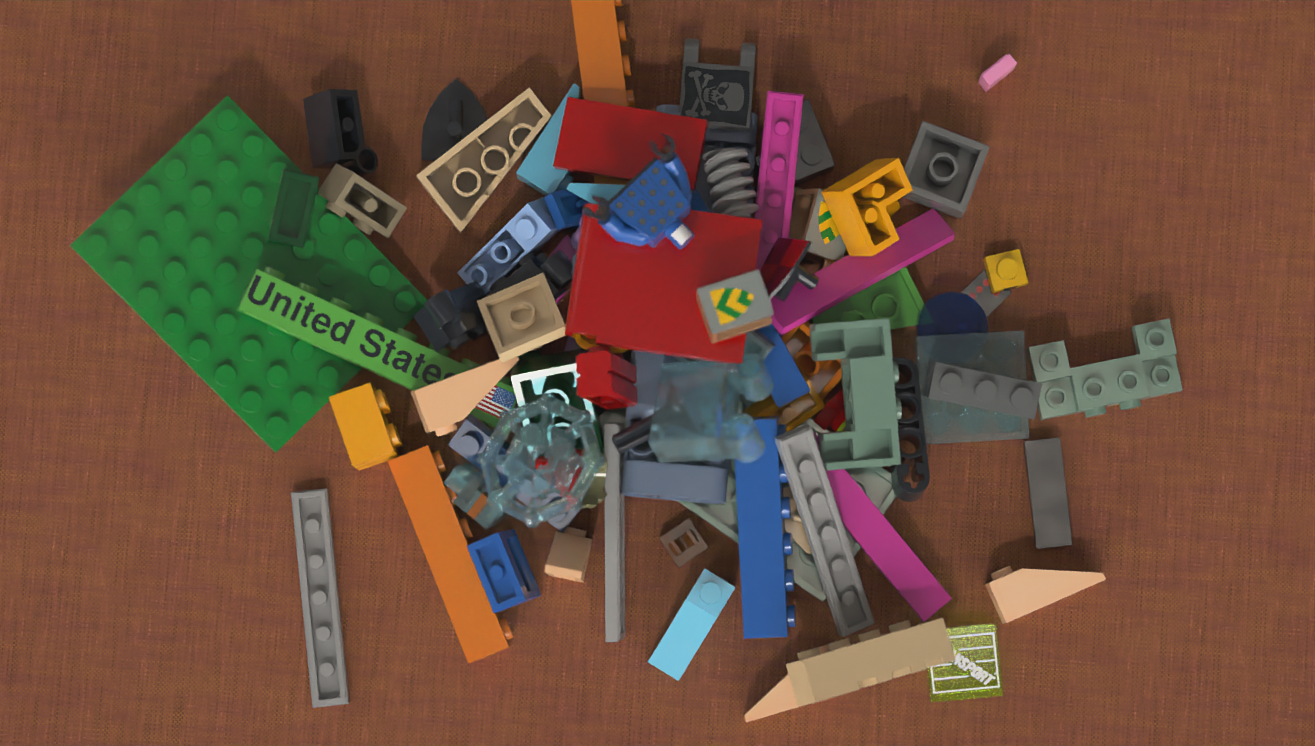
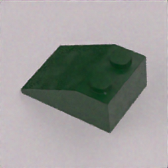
(558, 376)

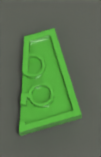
(889, 298)

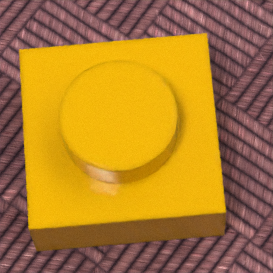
(1005, 271)

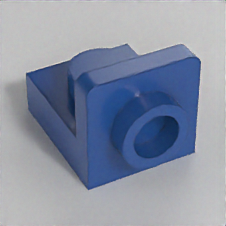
(565, 208)

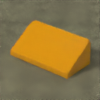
(792, 413)

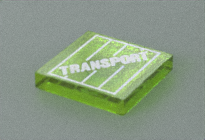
(976, 667)

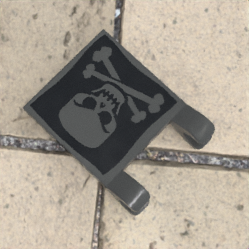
(718, 91)

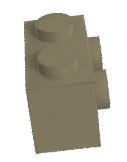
(361, 200)

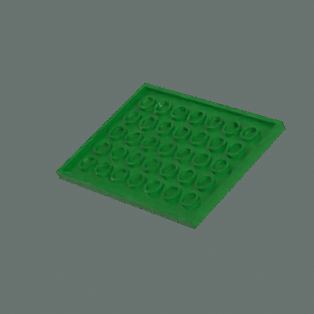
(188, 247)

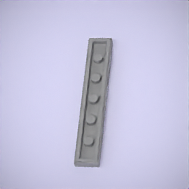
(824, 530)
(614, 538)
(320, 598)

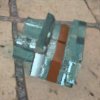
(473, 495)

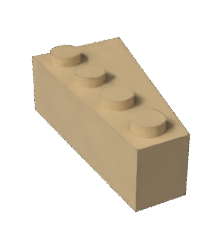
(478, 163)
(869, 661)

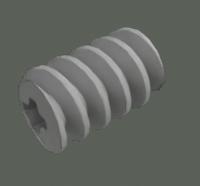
(728, 183)

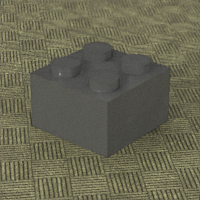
(943, 169)

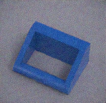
(504, 570)

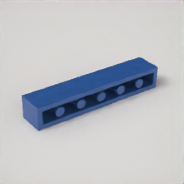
(764, 540)

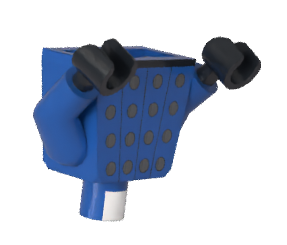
(650, 203)

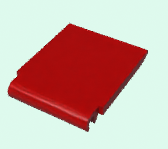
(648, 294)

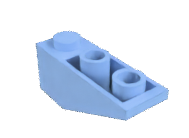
(522, 234)

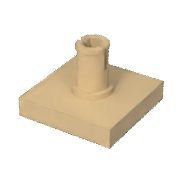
(522, 317)

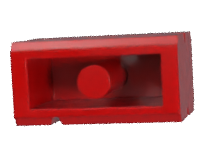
(606, 378)

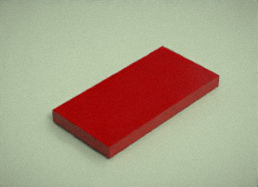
(616, 139)

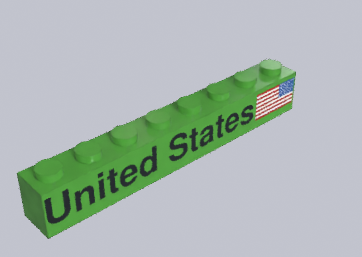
(362, 339)

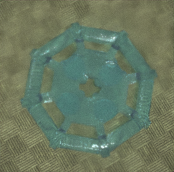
(527, 446)

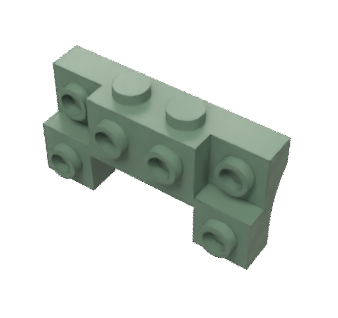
(1109, 382)
(867, 392)

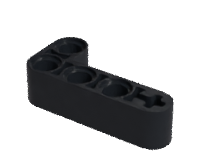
(914, 432)

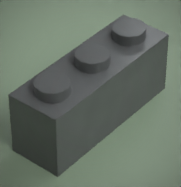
(981, 389)

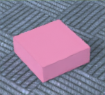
(997, 72)

